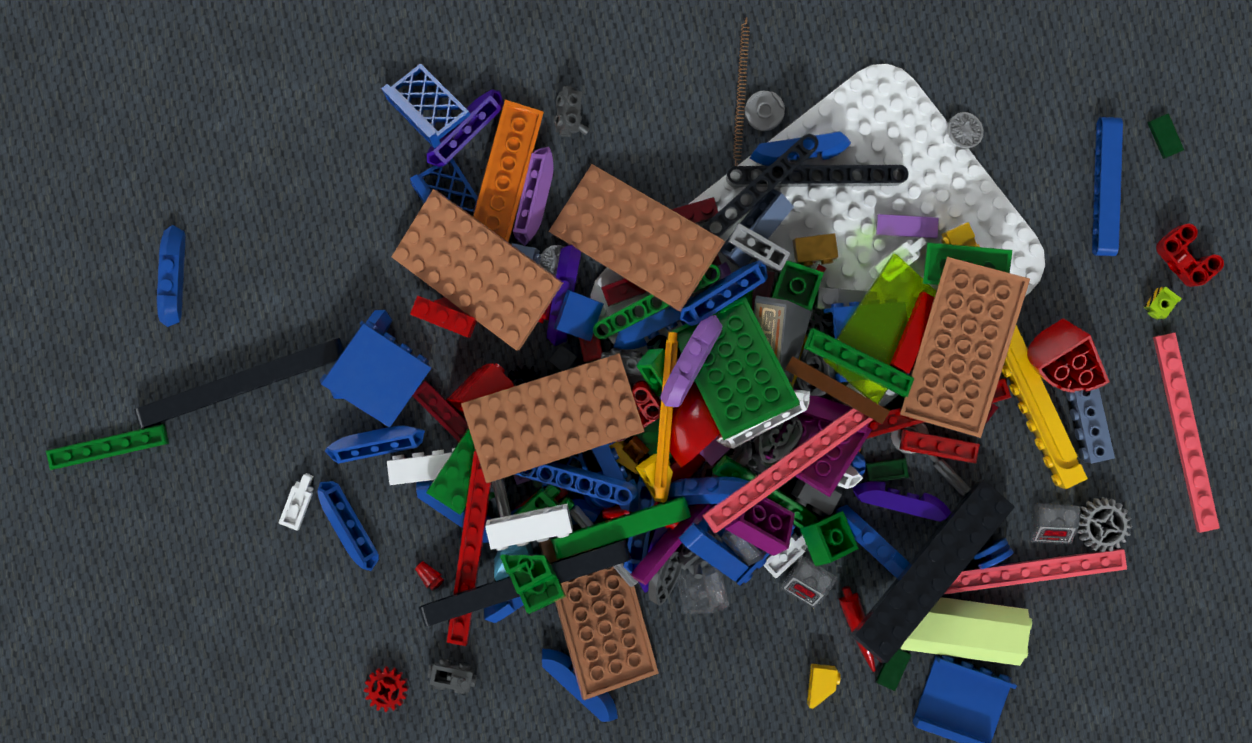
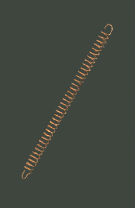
(741, 91)

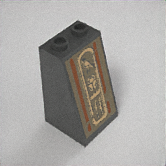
(783, 326)

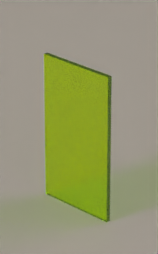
(881, 320)

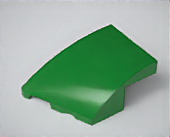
(533, 580)

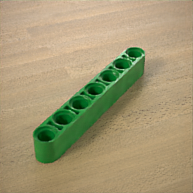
(649, 309)
(621, 527)

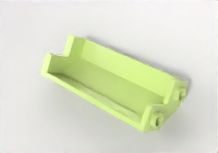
(973, 632)

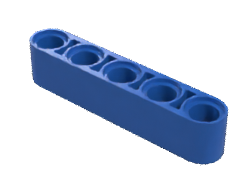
(713, 552)

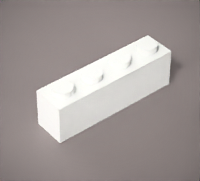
(417, 467)
(529, 527)

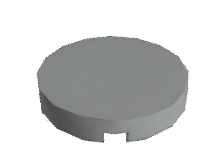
(769, 114)

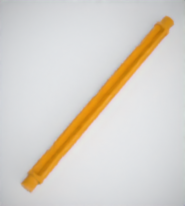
(665, 420)

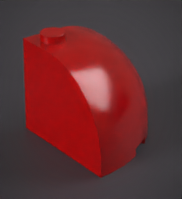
(1067, 358)
(482, 382)
(691, 427)

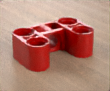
(1182, 262)
(644, 402)

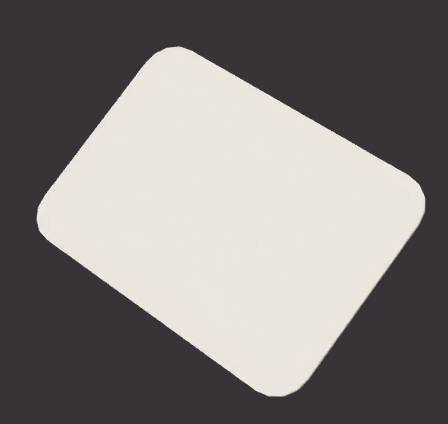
(887, 125)

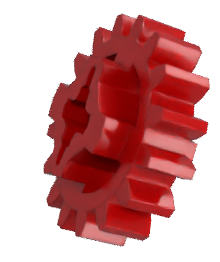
(384, 681)

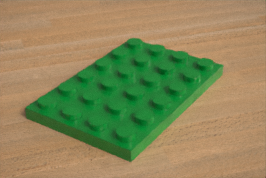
(741, 374)

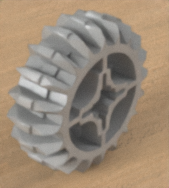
(1110, 507)

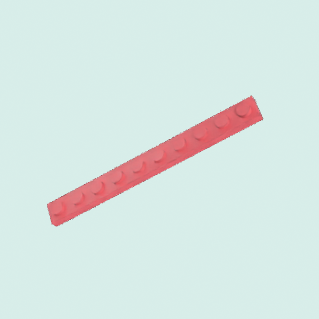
(1186, 432)
(785, 469)
(1039, 570)

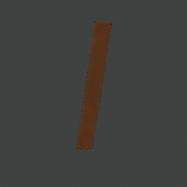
(837, 390)

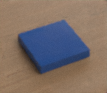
(578, 315)

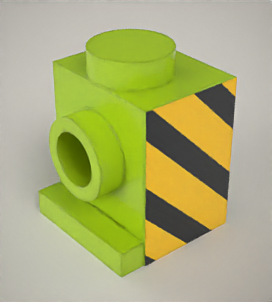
(1154, 303)

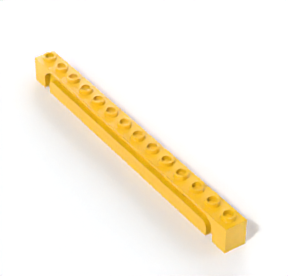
(1032, 396)

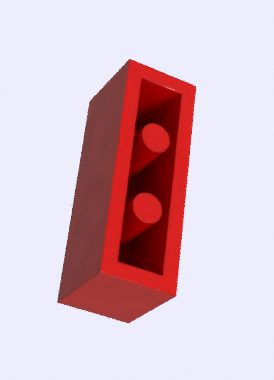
(443, 316)

